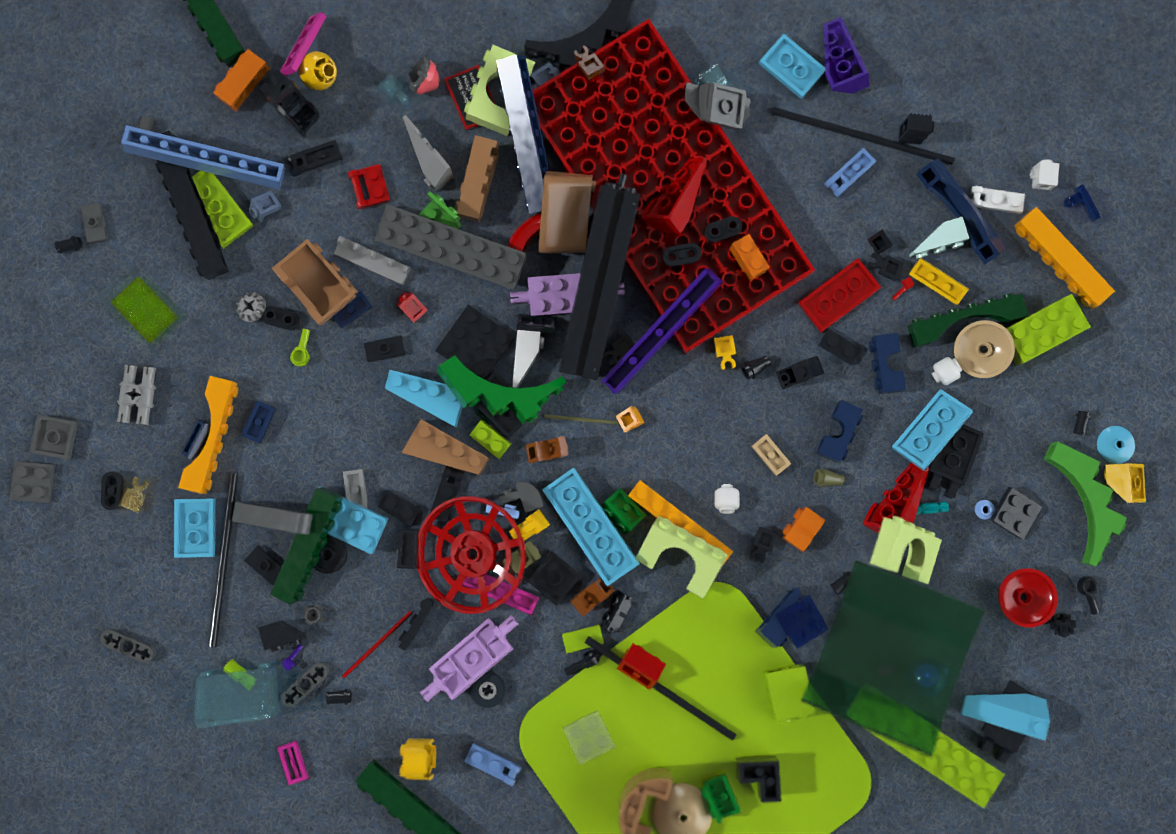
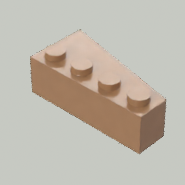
(477, 179)

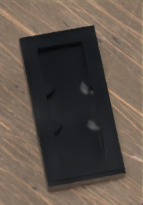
(536, 323)
(384, 348)
(407, 549)
(264, 564)

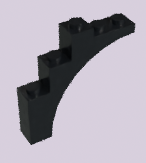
(610, 23)

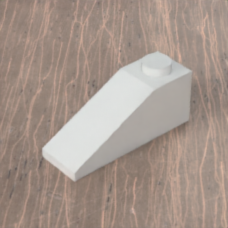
(527, 350)

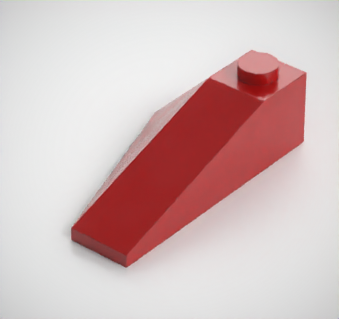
(675, 204)
(900, 501)

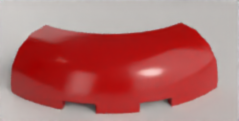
(525, 233)

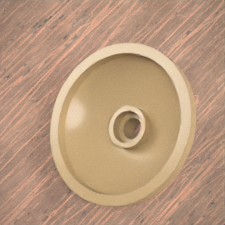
(988, 334)
(682, 800)

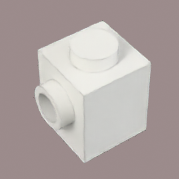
(1045, 175)

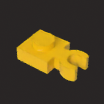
(725, 348)

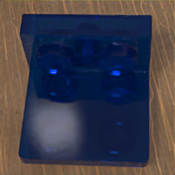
(802, 621)

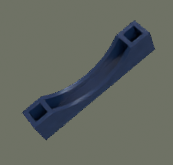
(944, 186)

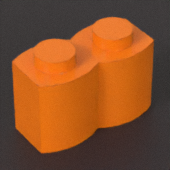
(803, 528)

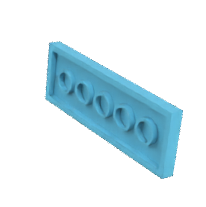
(590, 526)

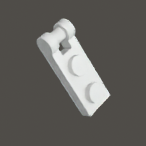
(998, 200)

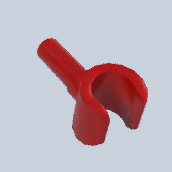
(907, 284)

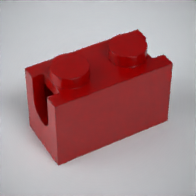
(641, 666)

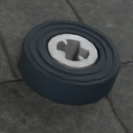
(492, 699)

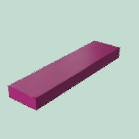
(303, 44)
(519, 600)

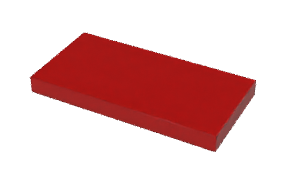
(839, 295)

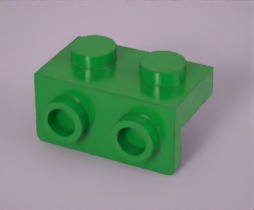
(720, 797)

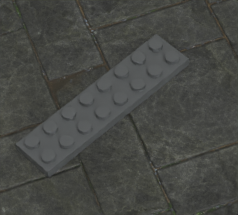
(451, 247)

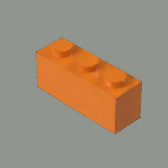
(241, 80)

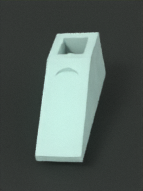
(948, 234)

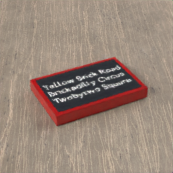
(460, 89)

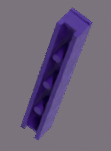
(662, 331)

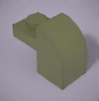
(531, 556)

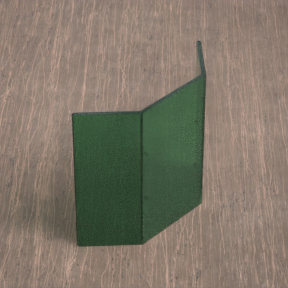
(880, 656)

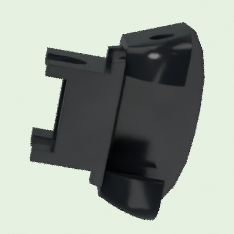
(284, 98)

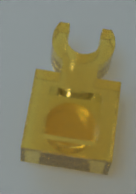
(133, 498)

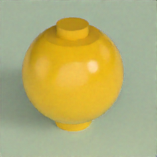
(317, 71)

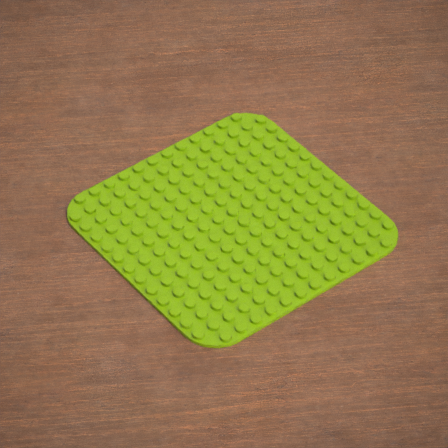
(719, 668)

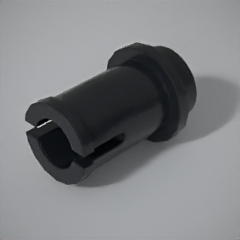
(73, 243)
(1082, 422)
(841, 583)
(339, 697)

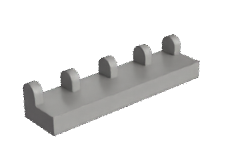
(371, 260)

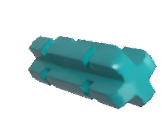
(934, 507)

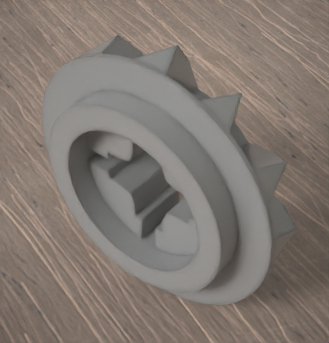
(258, 304)

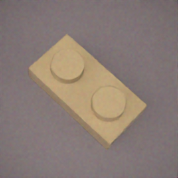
(771, 455)

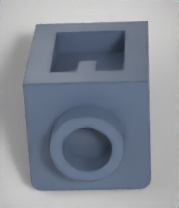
(544, 74)
(264, 205)

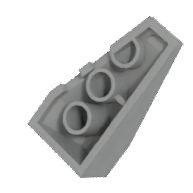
(433, 166)

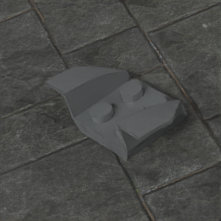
(718, 104)

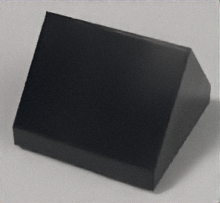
(880, 242)

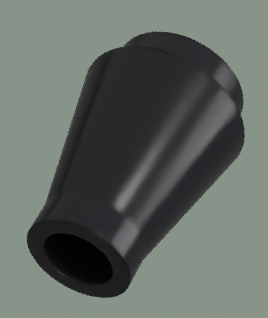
(753, 368)

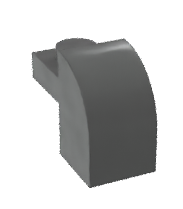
(529, 496)

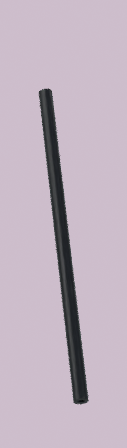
(863, 136)

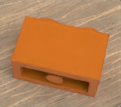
(749, 257)

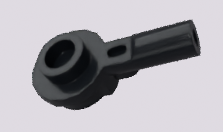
(1088, 586)
(589, 659)

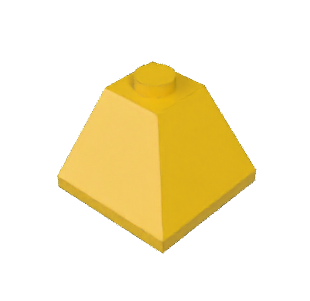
(1127, 481)

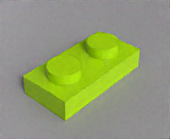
(490, 439)

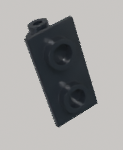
(619, 603)

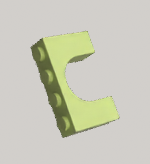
(481, 109)
(892, 541)
(706, 557)

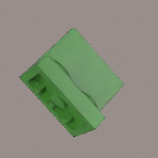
(439, 212)

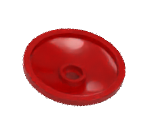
(1039, 602)

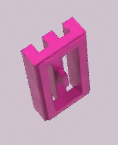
(300, 762)

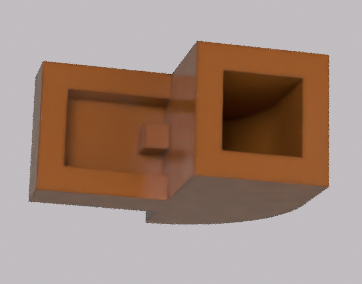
(547, 450)
(591, 596)

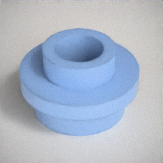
(979, 509)

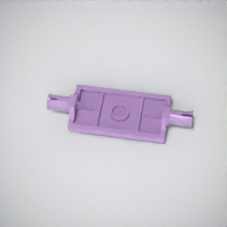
(551, 294)
(470, 659)

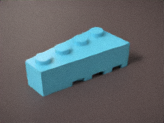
(427, 395)

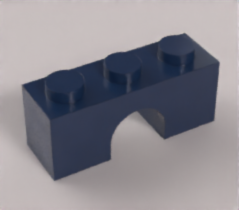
(887, 379)
(848, 417)

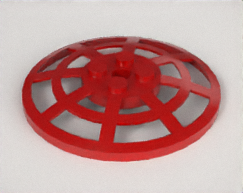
(461, 556)

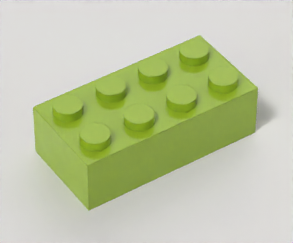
(1047, 328)

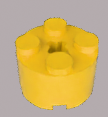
(418, 759)

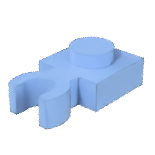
(509, 508)

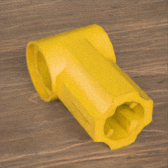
(532, 525)

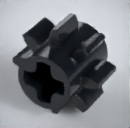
(1062, 624)

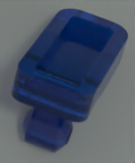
(1081, 195)

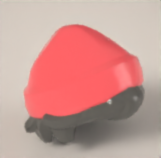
(424, 76)

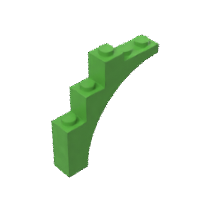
(1095, 496)

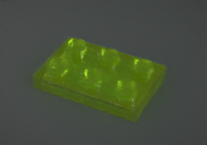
(144, 309)

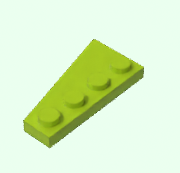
(224, 212)

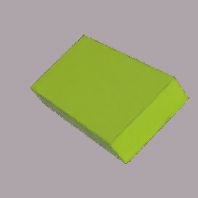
(575, 639)

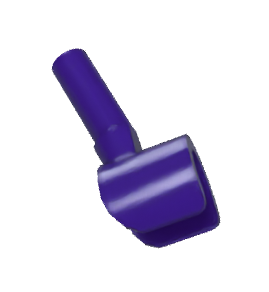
(288, 663)

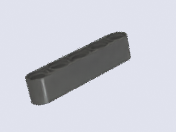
(272, 518)

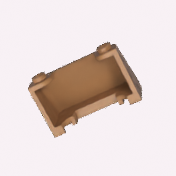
(565, 212)

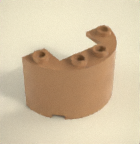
(315, 281)
(633, 797)

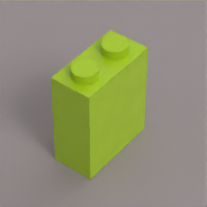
(785, 692)

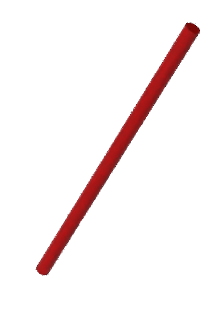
(376, 644)

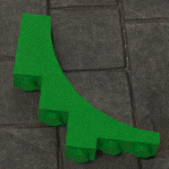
(522, 401)

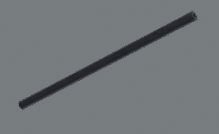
(223, 560)
(667, 693)

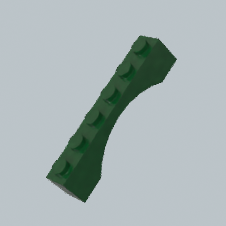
(1004, 310)

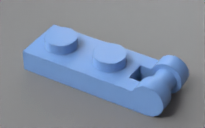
(850, 172)
(492, 764)

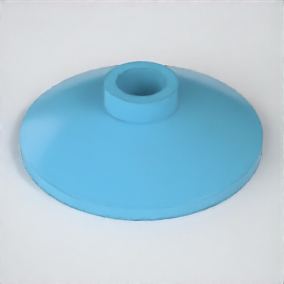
(1107, 444)

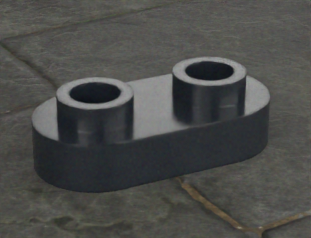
(723, 229)
(680, 253)
(280, 317)
(109, 490)

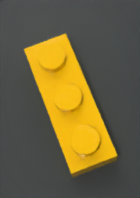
(938, 281)

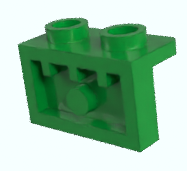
(622, 511)

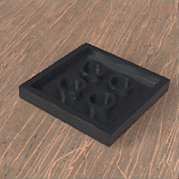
(475, 342)

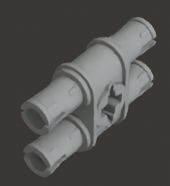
(143, 402)

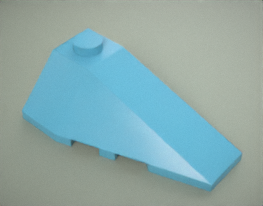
(1011, 711)

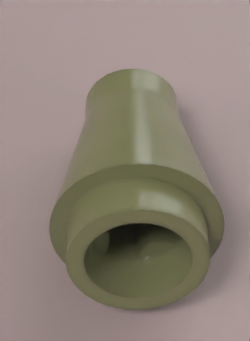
(827, 478)

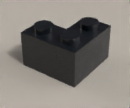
(765, 772)

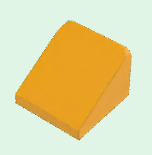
(630, 419)

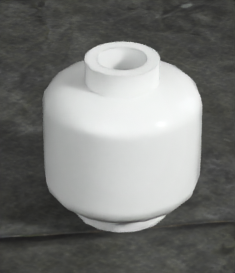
(946, 371)
(727, 499)

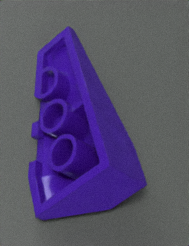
(842, 60)

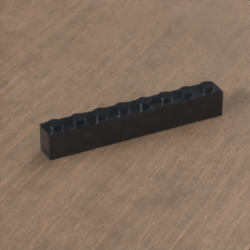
(192, 218)

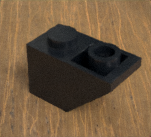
(800, 372)
(278, 634)

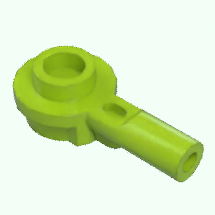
(300, 355)

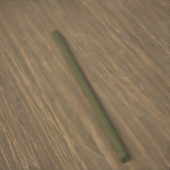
(581, 419)

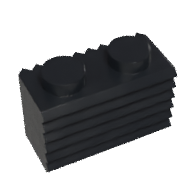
(915, 129)

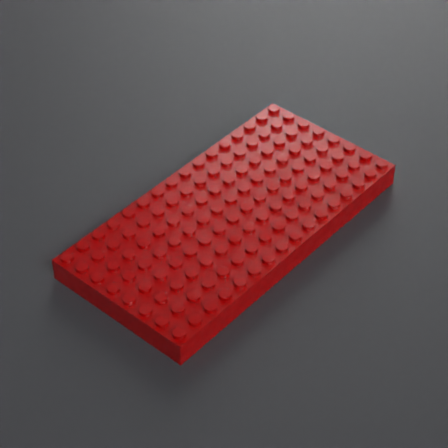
(641, 127)

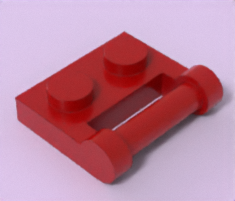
(375, 184)

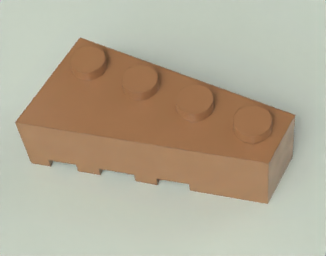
(436, 446)

